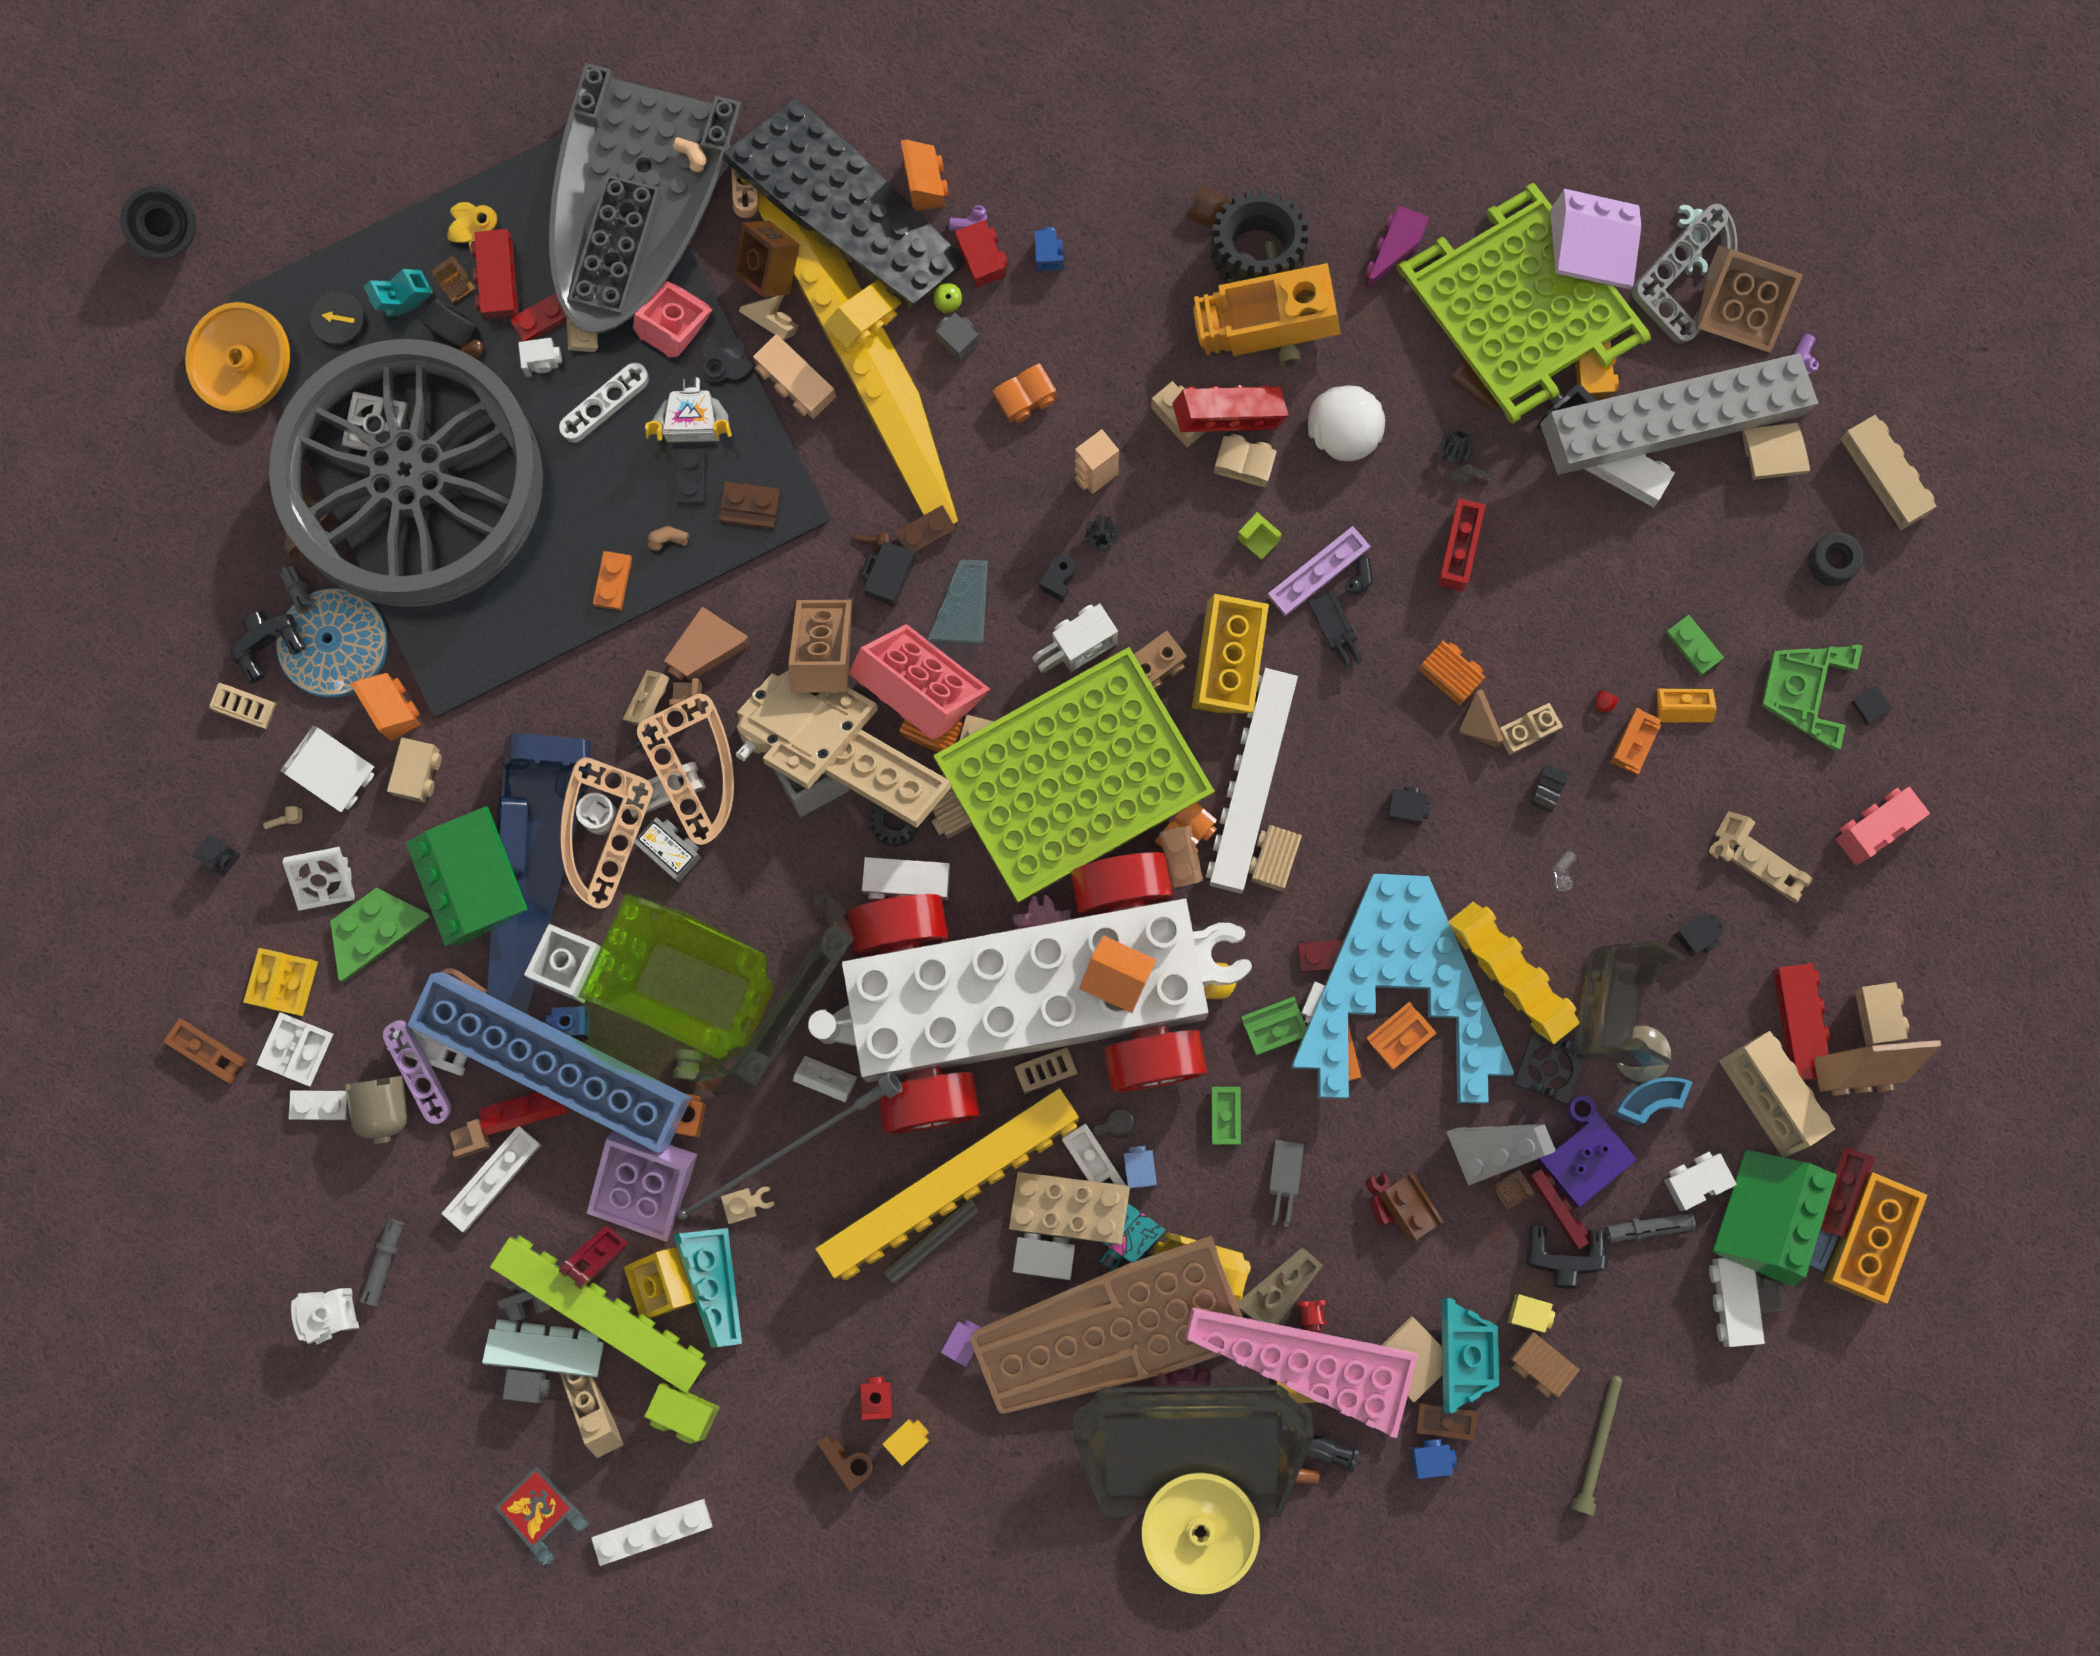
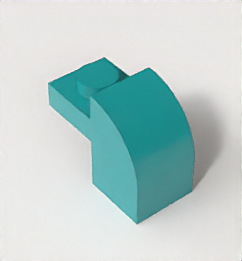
(400, 294)

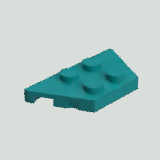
(1468, 1355)

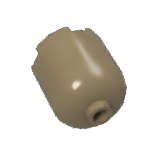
(377, 1108)

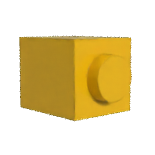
(907, 1441)

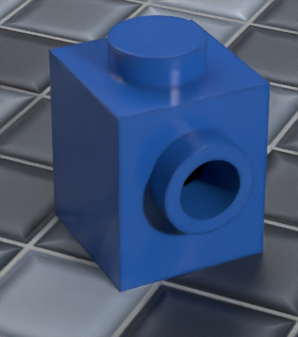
(1433, 1459)

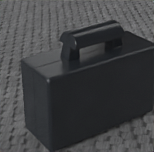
(888, 573)

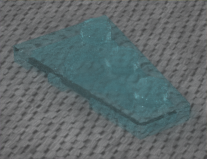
(964, 607)

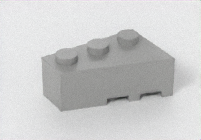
(1494, 1150)

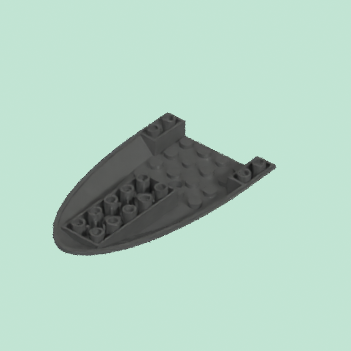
(597, 181)

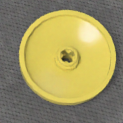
(1204, 1562)

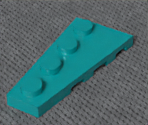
(711, 1278)

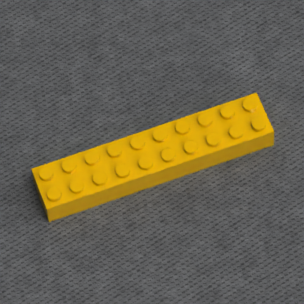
(947, 1185)

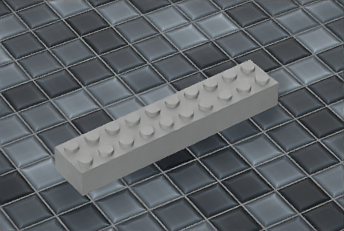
(1678, 413)

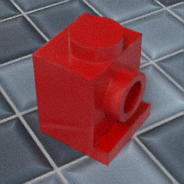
(884, 1407)

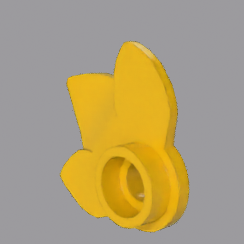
(467, 222)

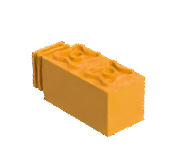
(1268, 312)

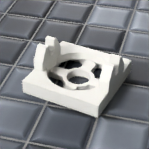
(358, 403)
(305, 900)

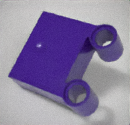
(1587, 1157)

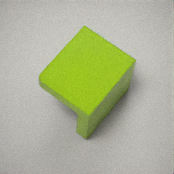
(1259, 536)

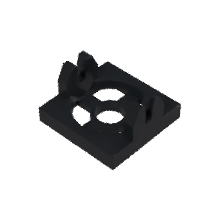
(1525, 1081)

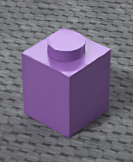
(958, 1345)

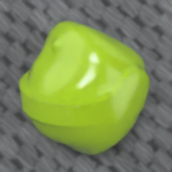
(947, 305)

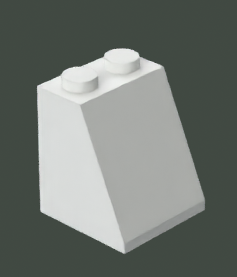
(328, 769)

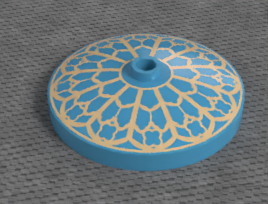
(356, 646)

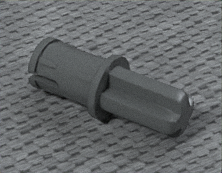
(296, 589)

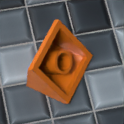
(1117, 974)

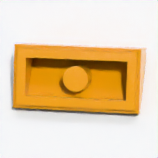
(1686, 705)

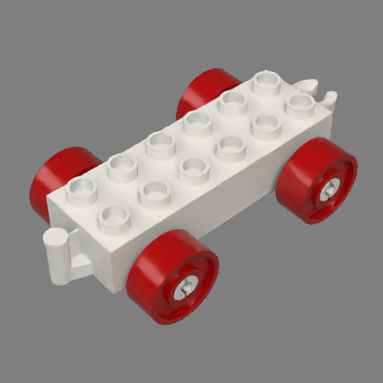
(1018, 992)

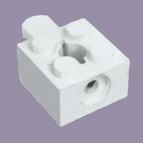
(1079, 640)

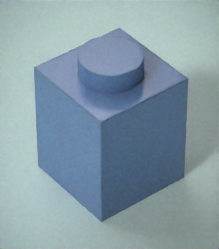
(1140, 1168)

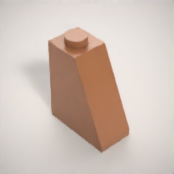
(704, 646)

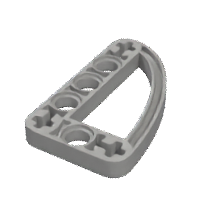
(1658, 294)

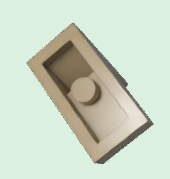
(765, 314)

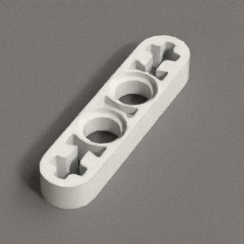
(600, 399)

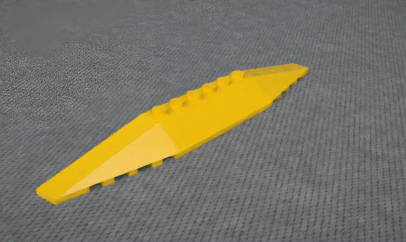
(871, 366)

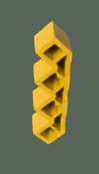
(1523, 984)

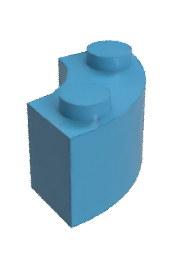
(1652, 1096)

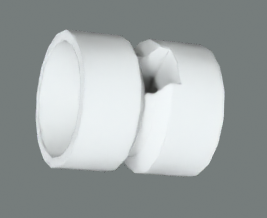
(596, 813)

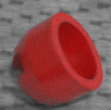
(1605, 701)

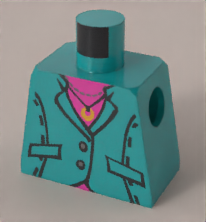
(1138, 1236)

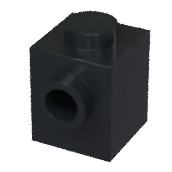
(1408, 806)
(1700, 934)

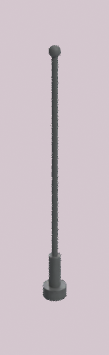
(888, 1085)

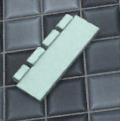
(539, 1352)

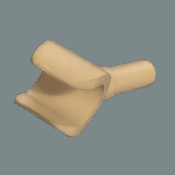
(293, 815)

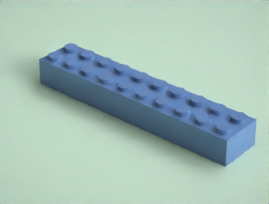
(549, 1061)

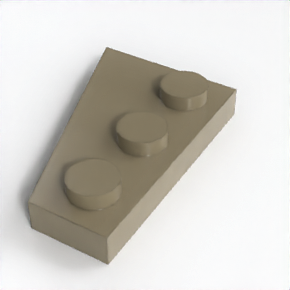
(1281, 1289)

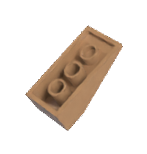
(820, 646)

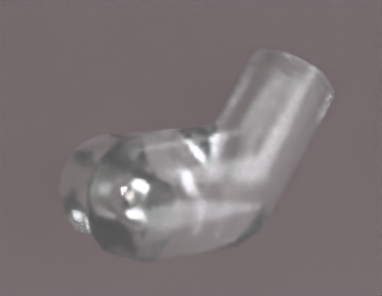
(1560, 871)

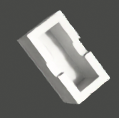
(1690, 1184)

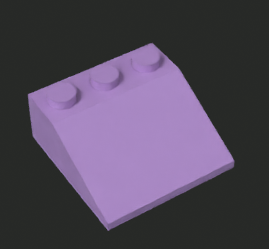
(1595, 238)
(640, 1185)

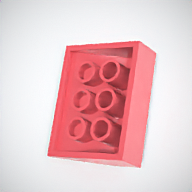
(917, 680)

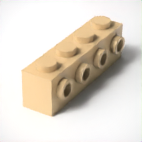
(1888, 472)

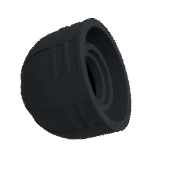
(158, 222)

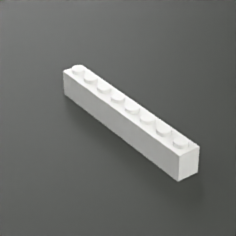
(1253, 781)

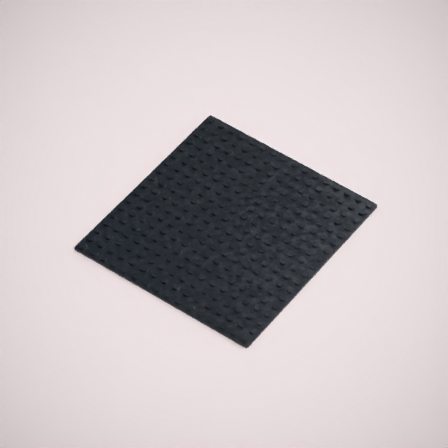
(594, 491)

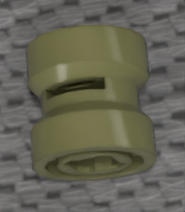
(688, 1064)

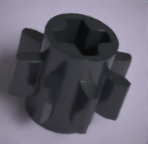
(1456, 446)
(1101, 532)

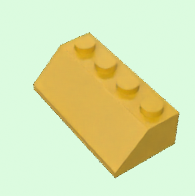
(1230, 655)

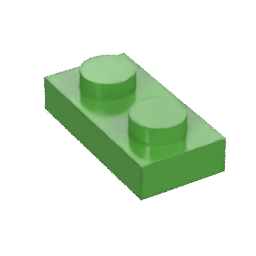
(1694, 645)
(1226, 1115)

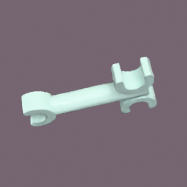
(1696, 235)

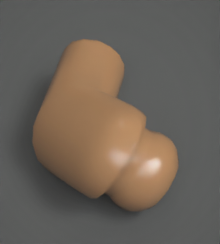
(666, 534)

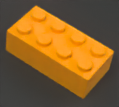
(1876, 1240)

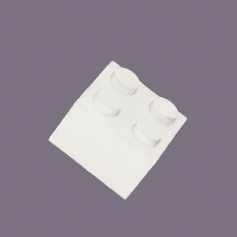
(562, 962)

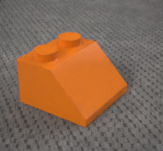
(923, 175)
(387, 705)

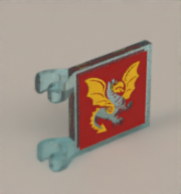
(537, 1510)

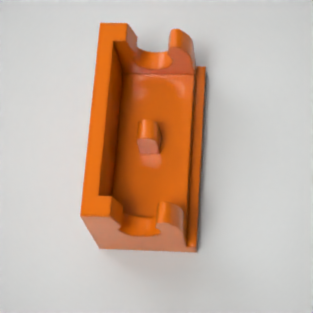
(1636, 741)

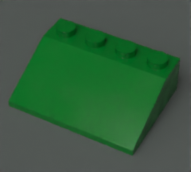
(466, 877)
(1774, 1215)

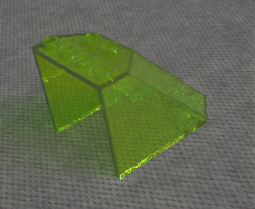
(679, 978)

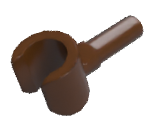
(878, 541)

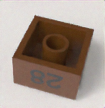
(766, 258)

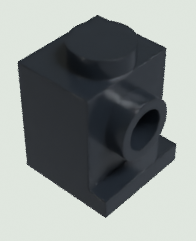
(216, 855)

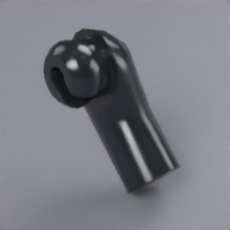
(1362, 580)

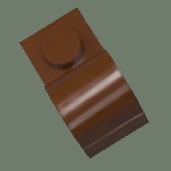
(833, 1451)

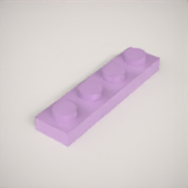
(1318, 571)

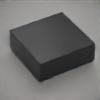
(1871, 705)

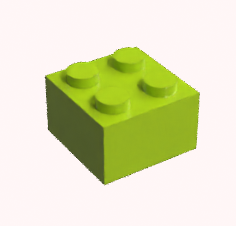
(682, 1413)

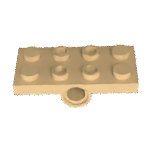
(1069, 1208)

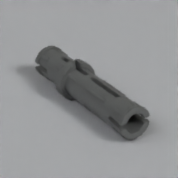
(1652, 1227)
(385, 1251)

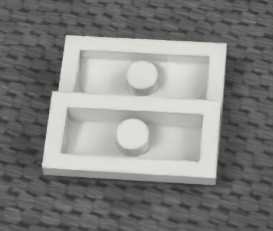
(294, 1049)

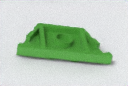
(371, 929)

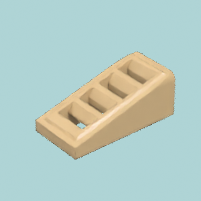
(219, 699)
(1020, 1070)

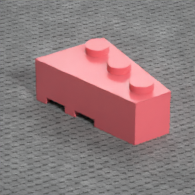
(1881, 824)

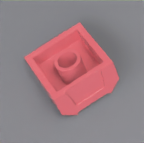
(671, 319)

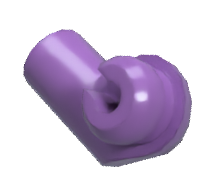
(978, 214)
(1804, 347)

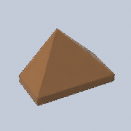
(1480, 722)

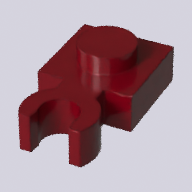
(1380, 1210)

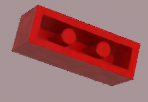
(495, 274)
(1461, 545)

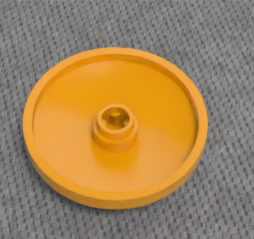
(237, 357)

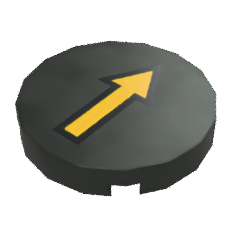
(337, 319)

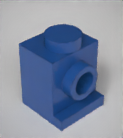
(1048, 250)
(578, 1020)

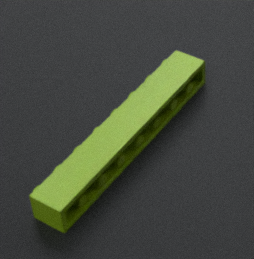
(599, 1314)

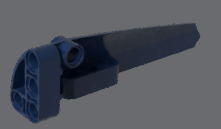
(529, 828)

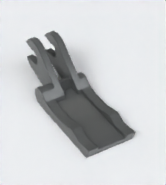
(1285, 1175)

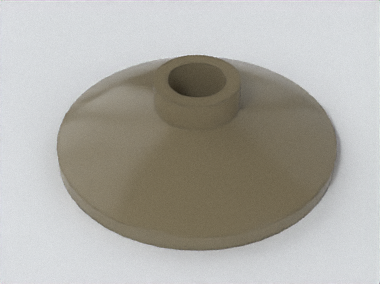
(1656, 1042)

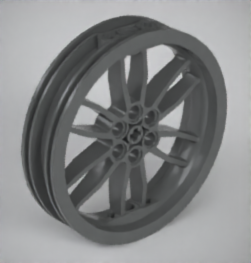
(384, 361)

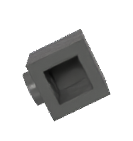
(957, 335)
(526, 1386)

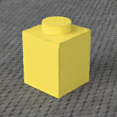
(1531, 1313)

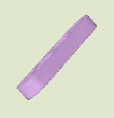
(412, 1074)

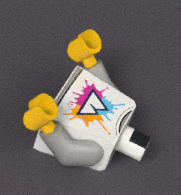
(689, 416)

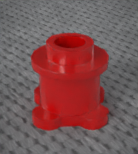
(1312, 1315)

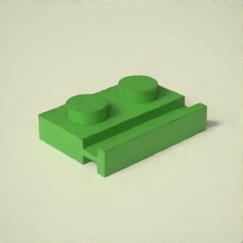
(1274, 1026)

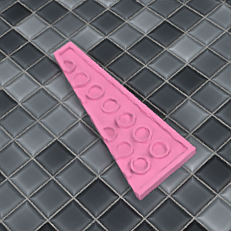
(1340, 1372)

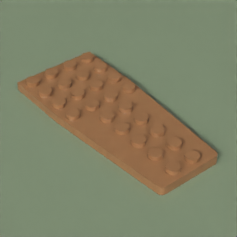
(1105, 1329)

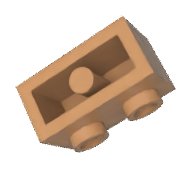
(1161, 659)

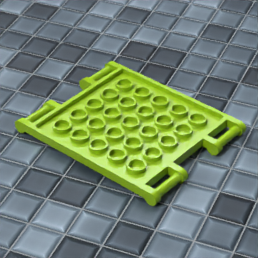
(1513, 310)

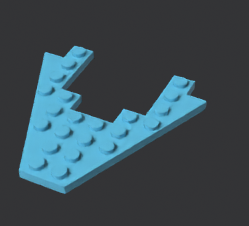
(1401, 943)

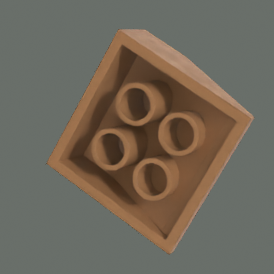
(1746, 298)
(1872, 1067)

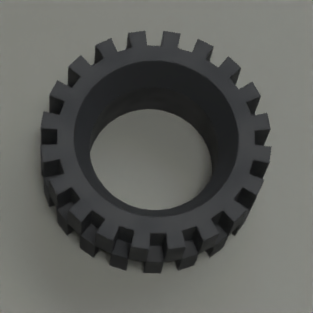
(1258, 214)

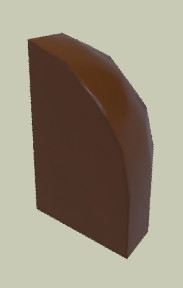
(1206, 206)

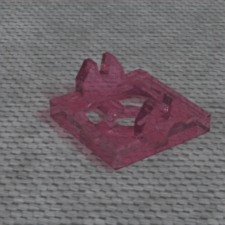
(1040, 915)

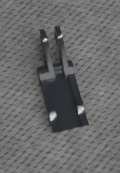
(1335, 626)

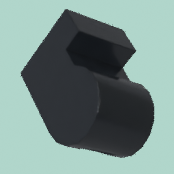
(1057, 575)
(1549, 788)

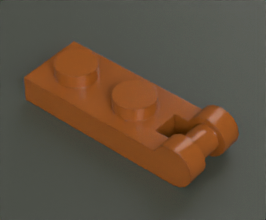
(204, 1050)

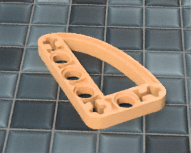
(675, 767)
(618, 827)

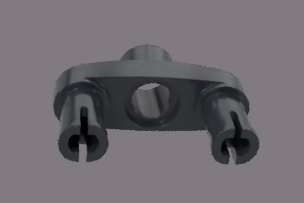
(260, 634)
(1566, 1268)

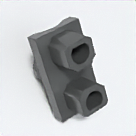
(514, 1304)

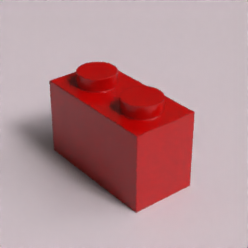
(981, 253)

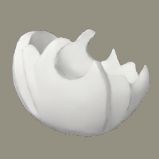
(1346, 422)

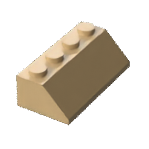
(1777, 1094)

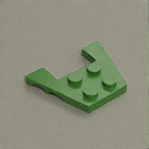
(1797, 684)

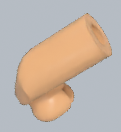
(694, 153)

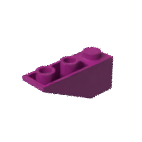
(1402, 240)

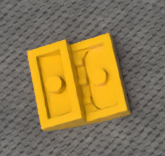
(280, 982)

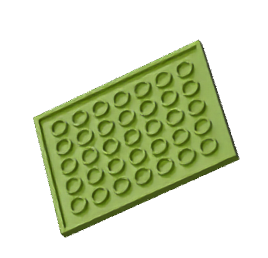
(1073, 774)

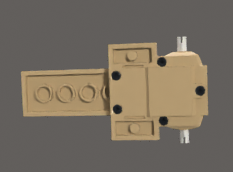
(824, 735)

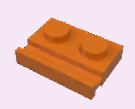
(1400, 1036)

